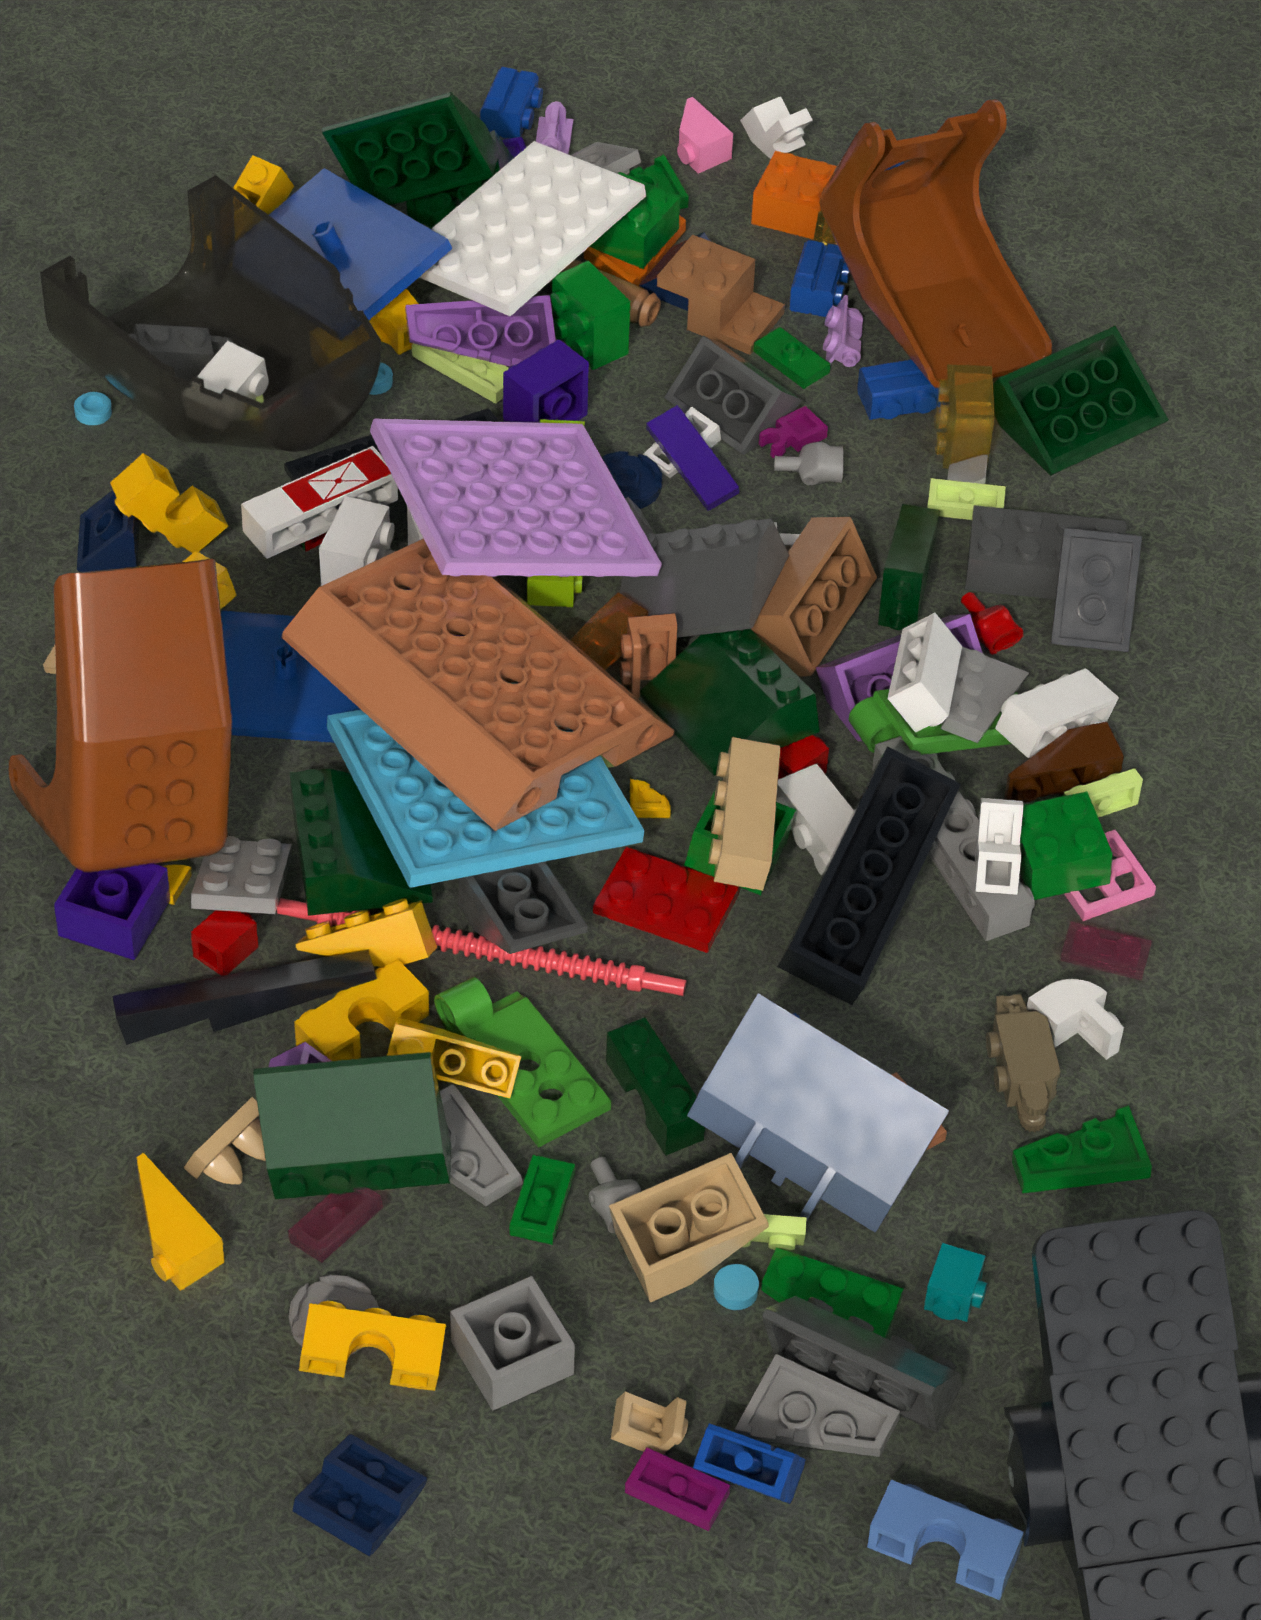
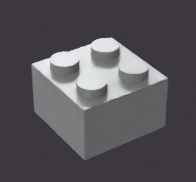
(512, 1343)

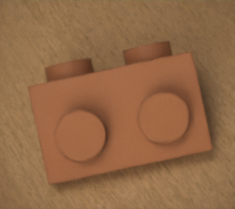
(647, 648)

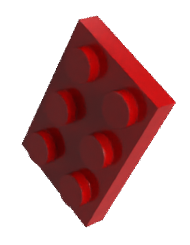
(666, 899)

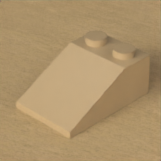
(687, 1225)

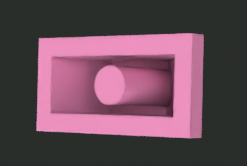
(703, 138)

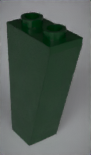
(908, 566)

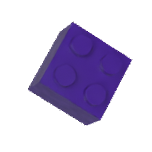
(547, 386)
(113, 907)

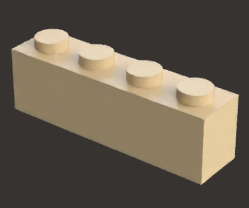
(746, 813)

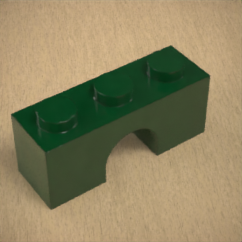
(645, 1065)

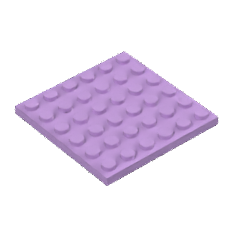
(514, 499)

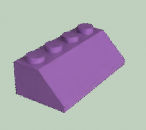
(871, 669)

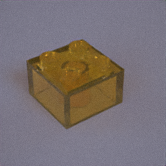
(966, 413)

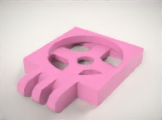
(1115, 897)

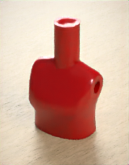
(993, 624)

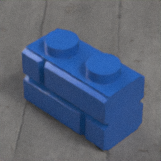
(511, 102)
(818, 279)
(895, 390)
(749, 1463)

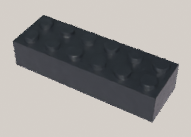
(869, 876)

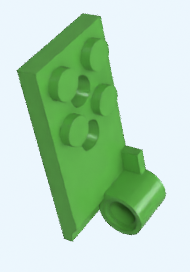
(879, 721)
(520, 1029)

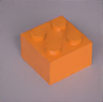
(790, 194)

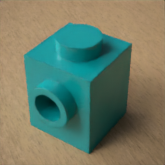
(956, 1283)

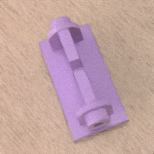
(554, 128)
(843, 334)

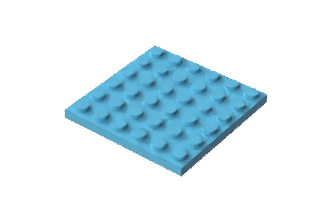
(444, 840)

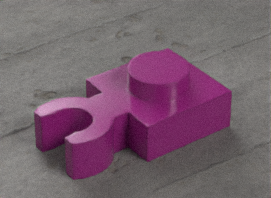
(793, 430)

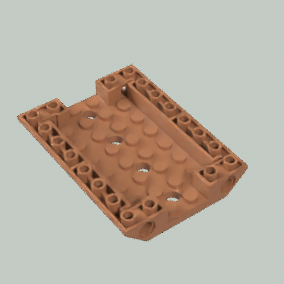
(449, 692)

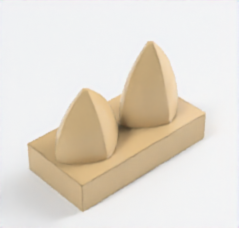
(218, 1158)

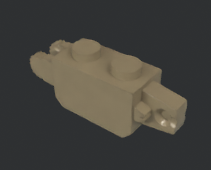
(1024, 1058)

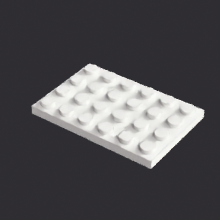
(528, 226)

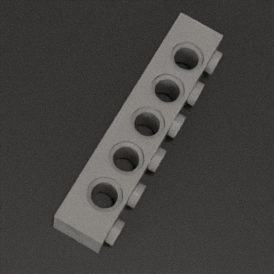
(955, 859)

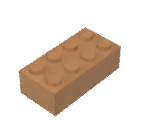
(815, 593)

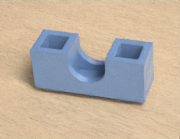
(913, 1518)

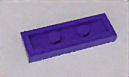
(692, 458)

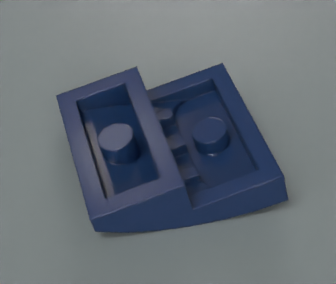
(359, 1494)

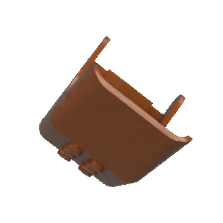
(926, 249)
(136, 719)

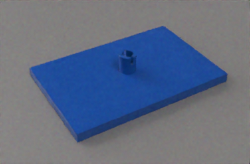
(364, 238)
(272, 685)

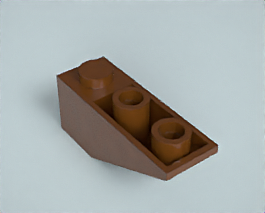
(1070, 760)

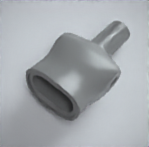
(815, 463)
(609, 1190)

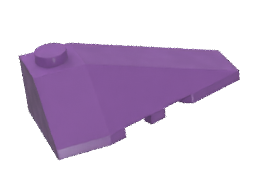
(481, 331)

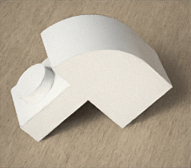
(774, 128)
(998, 846)
(1078, 1008)

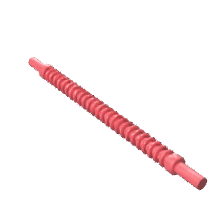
(634, 977)

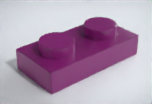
(677, 1489)

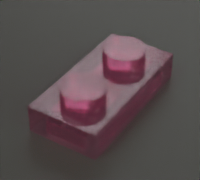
(1106, 950)
(334, 1221)

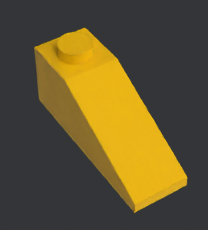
(179, 1236)

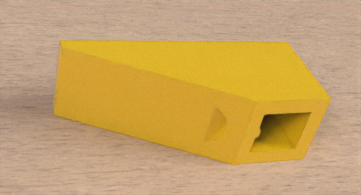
(264, 184)
(395, 934)
(458, 1057)

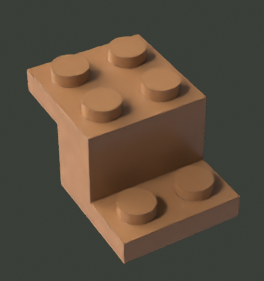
(720, 294)

